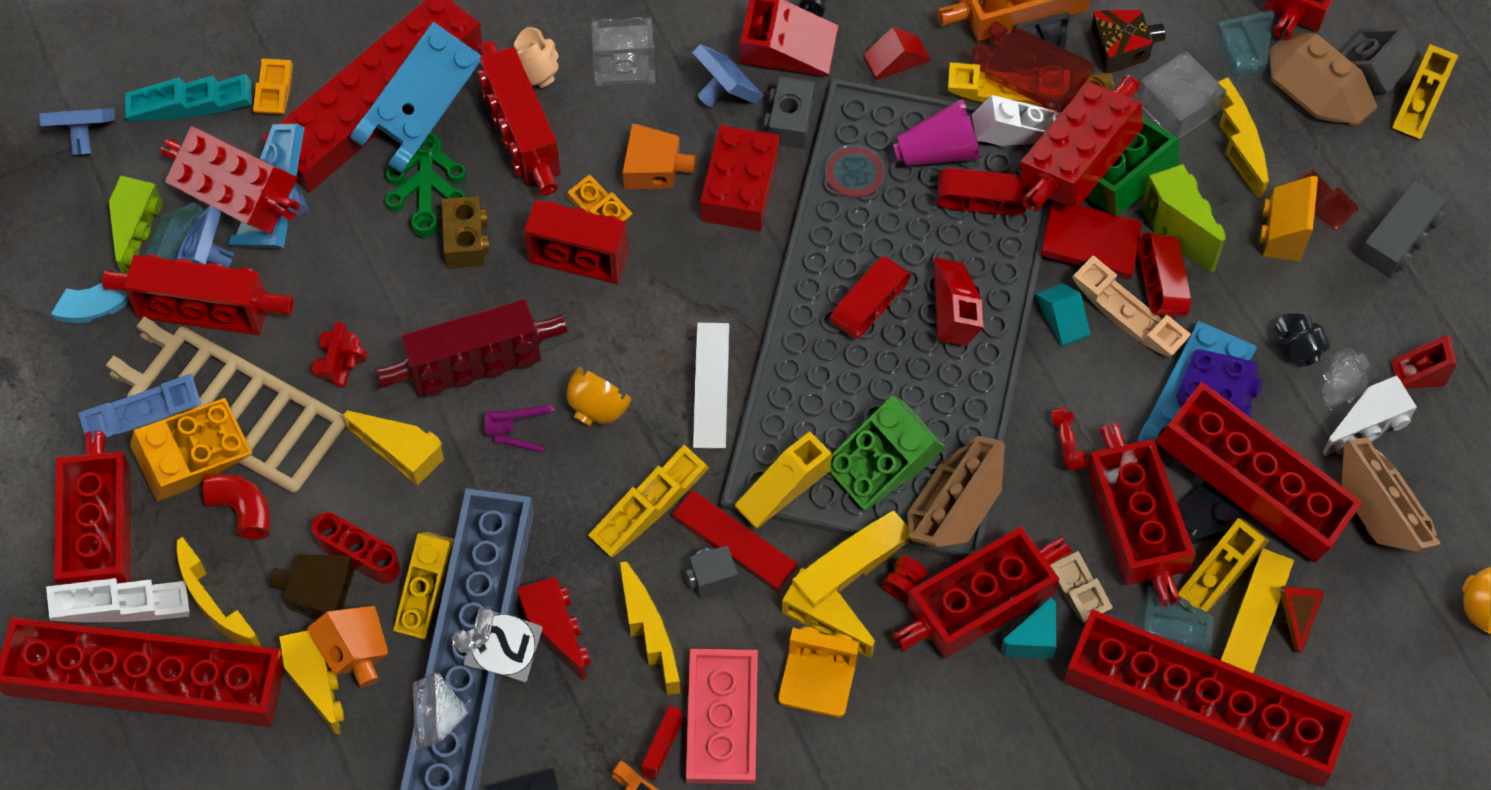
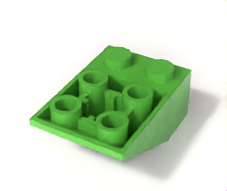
(884, 453)

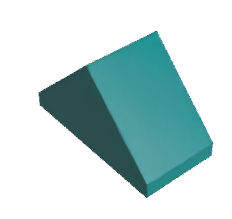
(1064, 313)
(1034, 636)

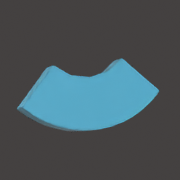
(88, 304)

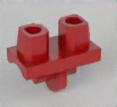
(342, 354)

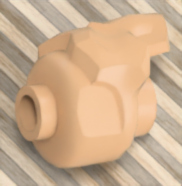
(537, 56)

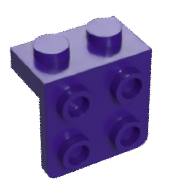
(1227, 375)

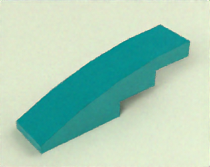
(186, 100)

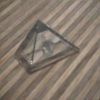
(435, 710)

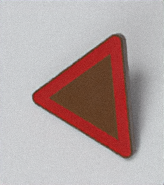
(1300, 610)

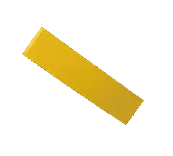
(1244, 142)
(648, 502)
(852, 558)
(1257, 610)
(646, 621)

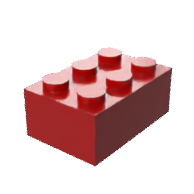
(740, 178)
(576, 241)

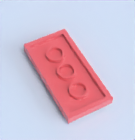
(722, 716)

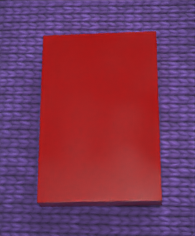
(1085, 232)

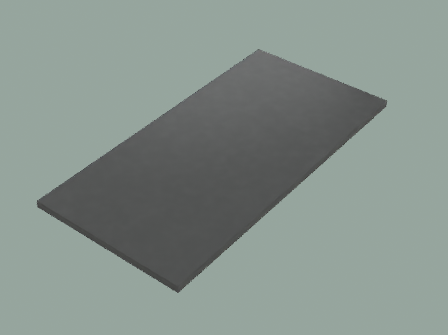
(829, 382)

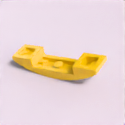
(972, 84)
(232, 626)

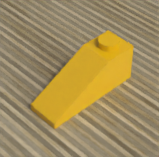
(1425, 91)
(400, 444)
(1224, 565)
(829, 617)

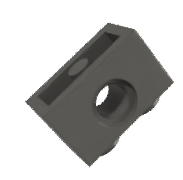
(794, 97)

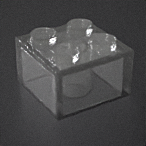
(623, 51)
(1180, 95)

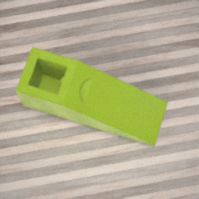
(132, 212)

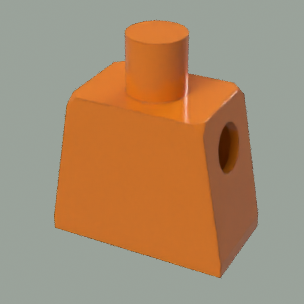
(654, 159)
(351, 642)

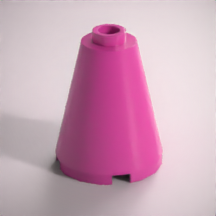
(939, 139)

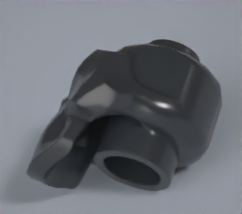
(1301, 338)

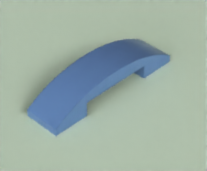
(142, 408)

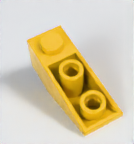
(785, 479)
(424, 584)
(312, 676)

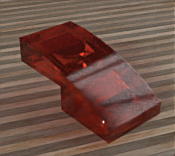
(1330, 205)

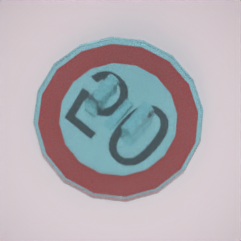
(854, 171)

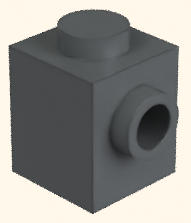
(712, 571)

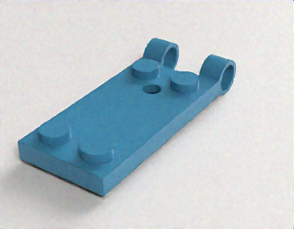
(428, 84)
(1204, 338)

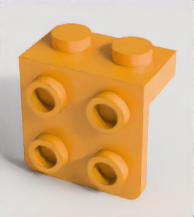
(819, 672)

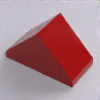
(895, 53)
(1426, 365)

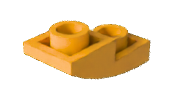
(592, 197)

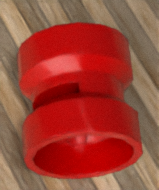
(904, 578)

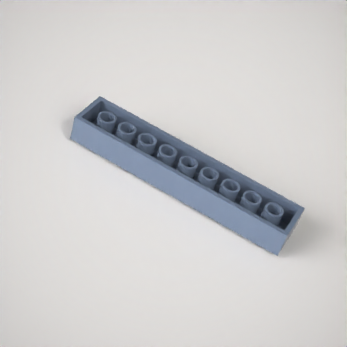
(480, 575)

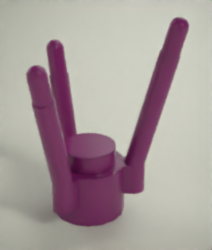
(502, 422)

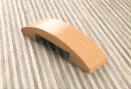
(1127, 311)

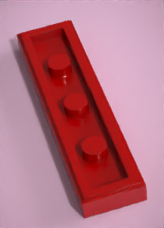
(744, 545)

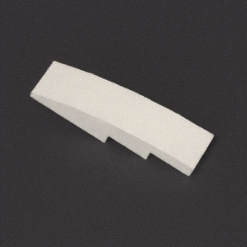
(711, 386)
(117, 602)

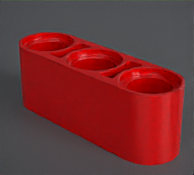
(981, 191)
(1164, 275)
(870, 297)
(348, 535)

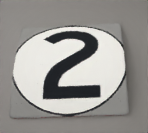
(508, 649)

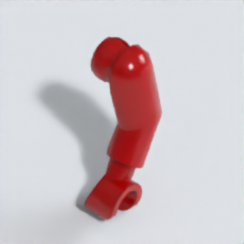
(1072, 458)

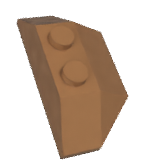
(1321, 79)
(958, 494)
(1388, 506)

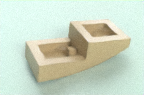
(1079, 587)

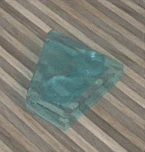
(1247, 41)
(173, 230)
(1178, 622)

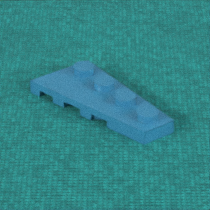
(283, 151)

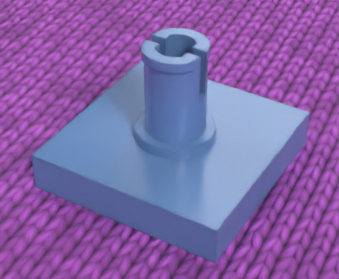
(726, 77)
(78, 123)
(198, 243)

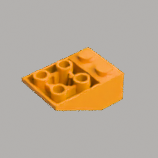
(187, 447)

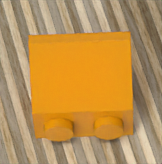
(1289, 219)

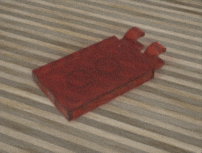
(1033, 67)

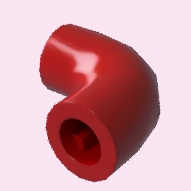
(244, 498)

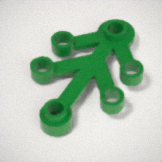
(425, 180)

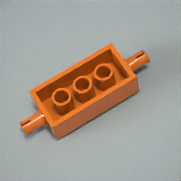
(984, 13)

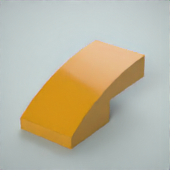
(273, 86)

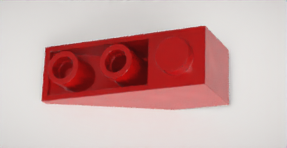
(957, 303)
(546, 606)

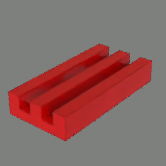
(662, 743)

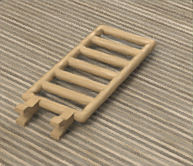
(286, 392)

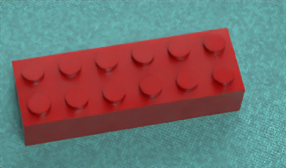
(1259, 472)

